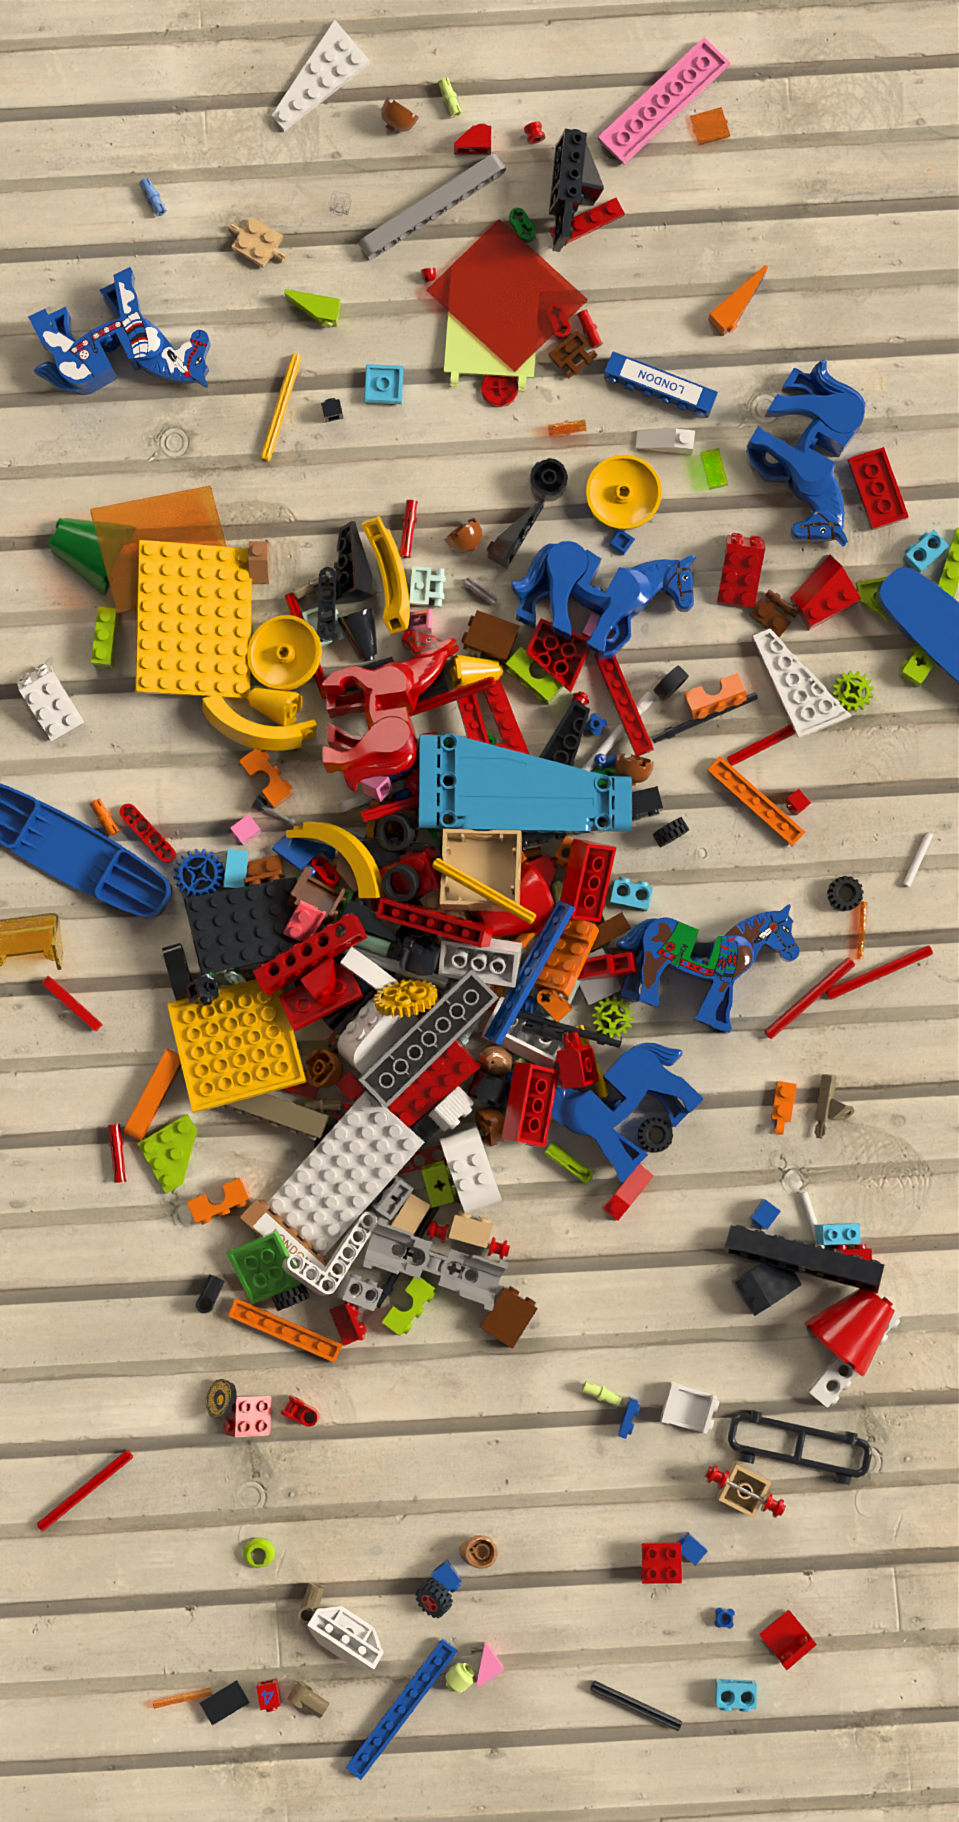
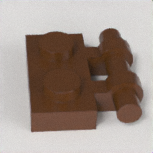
(568, 350)
(769, 617)

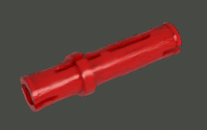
(408, 527)
(117, 1153)

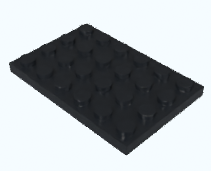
(241, 925)

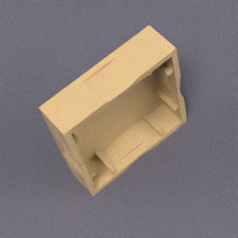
(489, 858)

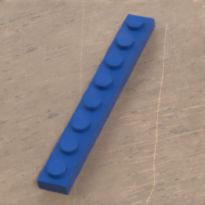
(529, 972)
(401, 1709)

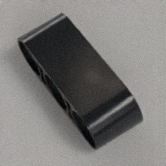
(177, 969)

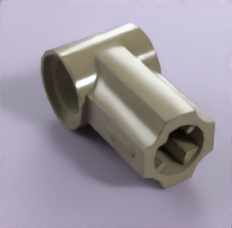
(311, 1601)
(303, 1696)

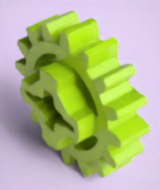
(849, 684)
(612, 1025)

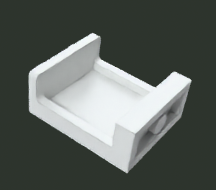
(689, 1408)

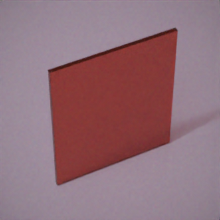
(507, 295)

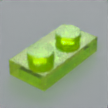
(714, 468)

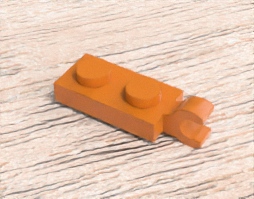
(783, 1105)

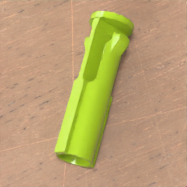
(568, 1162)

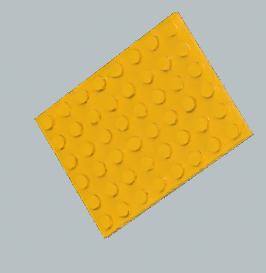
(193, 620)

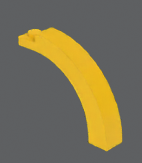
(396, 592)
(255, 734)
(356, 854)

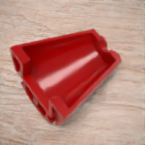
(533, 896)
(854, 1327)

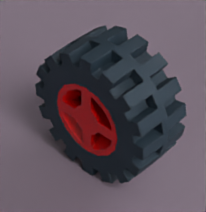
(434, 1598)

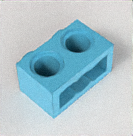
(928, 554)
(630, 899)
(837, 1234)
(736, 1688)

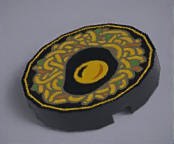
(221, 1398)

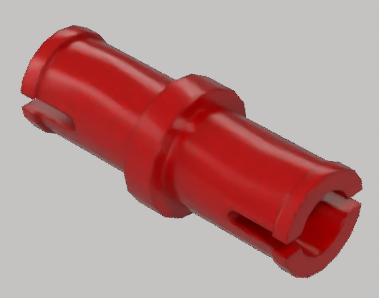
(589, 329)

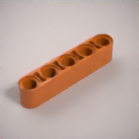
(153, 1095)

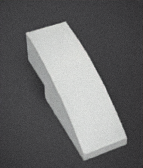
(366, 970)

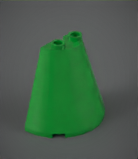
(78, 548)

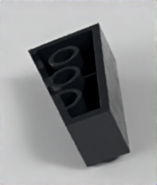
(567, 736)

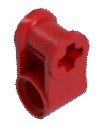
(299, 1411)

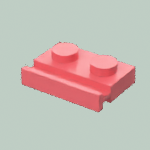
(304, 921)

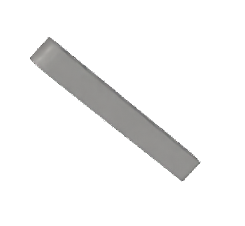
(432, 206)

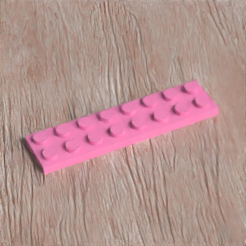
(663, 101)

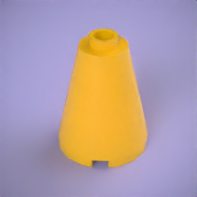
(471, 669)
(276, 704)

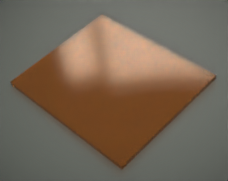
(171, 517)

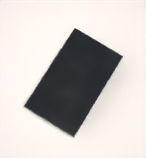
(224, 1702)

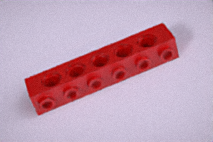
(435, 922)
(304, 964)

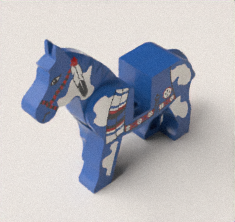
(83, 363)

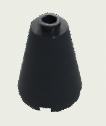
(361, 633)

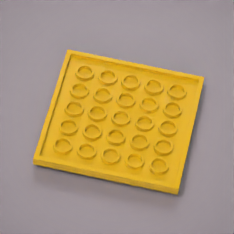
(235, 1046)

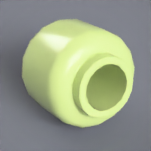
(460, 1677)

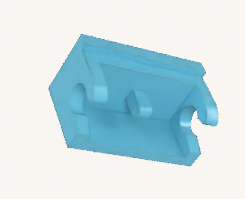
(235, 869)

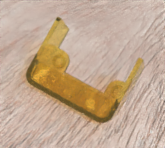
(30, 936)

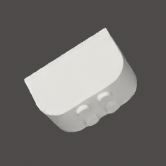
(371, 1036)
(470, 1169)

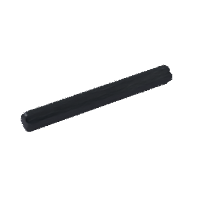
(635, 1705)

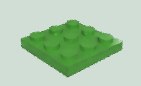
(261, 1267)

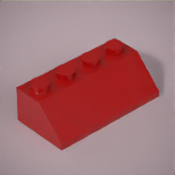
(587, 879)
(530, 1104)

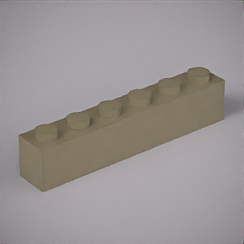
(284, 1113)

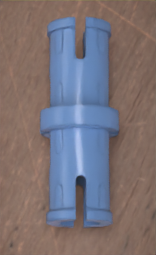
(152, 197)

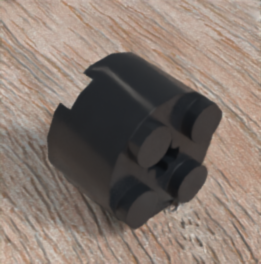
(541, 472)
(420, 955)
(489, 1089)

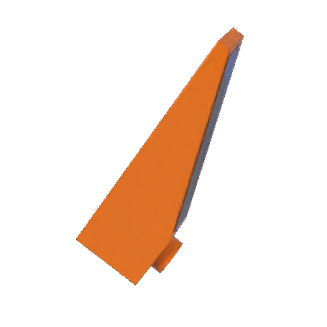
(729, 312)

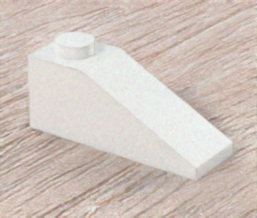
(666, 440)

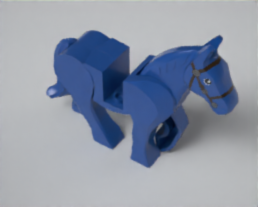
(836, 418)
(569, 571)

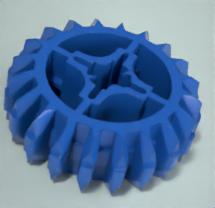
(203, 866)

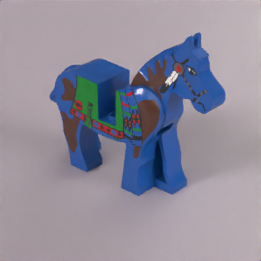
(671, 943)

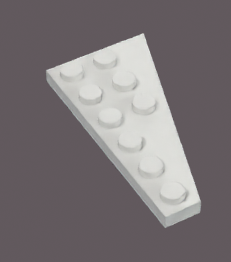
(801, 693)

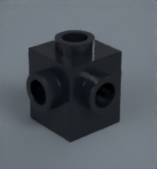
(202, 991)

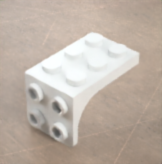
(49, 701)

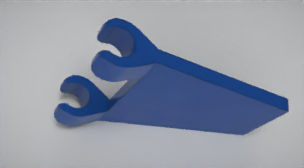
(302, 852)

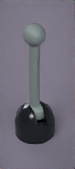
(260, 805)

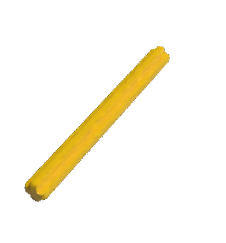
(280, 407)
(484, 891)

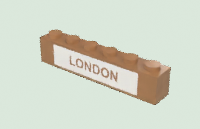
(265, 1222)

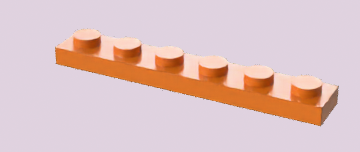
(755, 801)
(285, 1330)

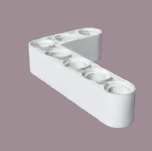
(337, 1259)

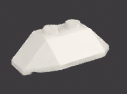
(346, 1636)

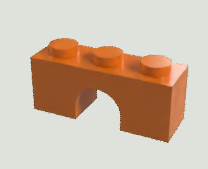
(702, 704)
(277, 790)
(235, 1195)

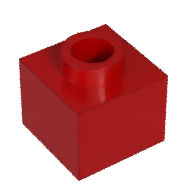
(797, 802)

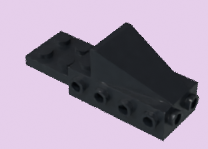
(573, 183)

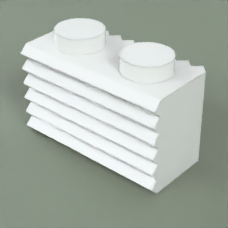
(451, 1109)

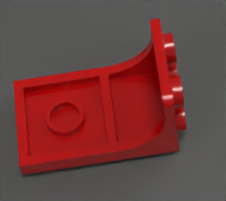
(741, 570)

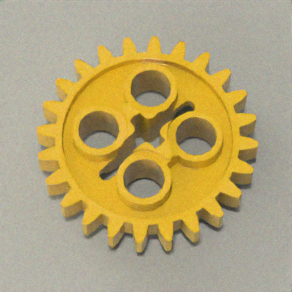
(406, 998)

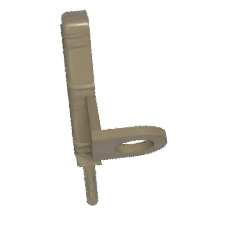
(829, 1107)

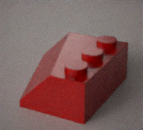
(825, 594)
(558, 655)

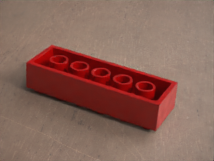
(434, 1083)

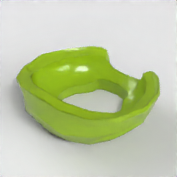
(258, 1543)

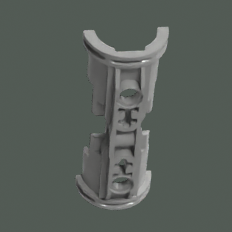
(480, 1289)

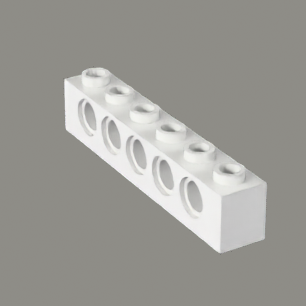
(830, 1397)

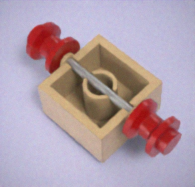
(470, 1231)
(744, 1490)

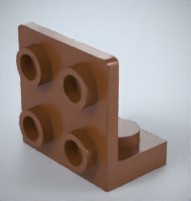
(264, 870)

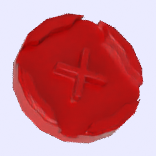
(499, 390)

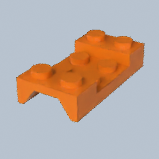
(568, 957)

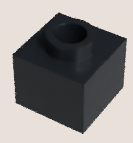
(332, 410)

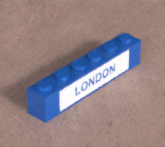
(660, 384)

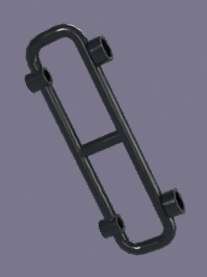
(748, 1453)

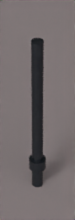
(671, 732)
(350, 1015)
(600, 1038)
(387, 1288)

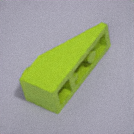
(320, 308)

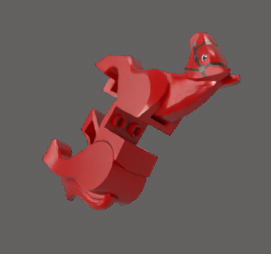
(387, 699)

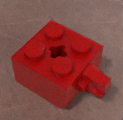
(576, 1063)

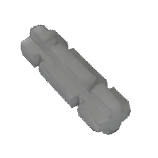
(480, 591)

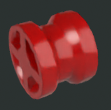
(534, 132)

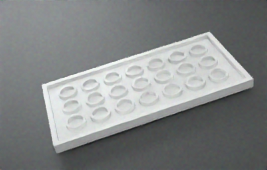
(345, 1173)

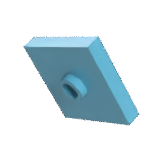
(383, 384)

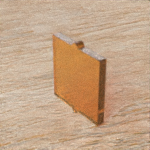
(710, 126)

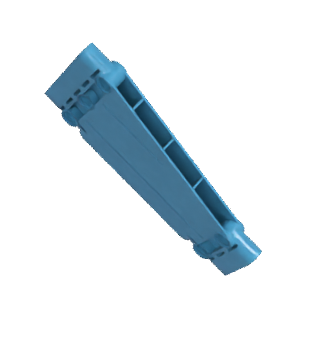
(515, 791)

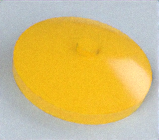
(623, 492)
(284, 653)

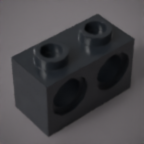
(425, 1128)

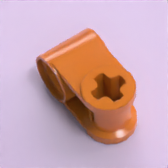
(555, 1006)

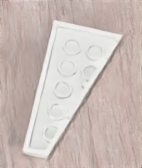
(327, 70)

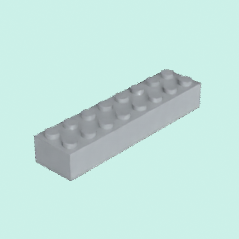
(428, 1038)

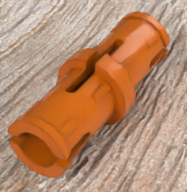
(104, 817)

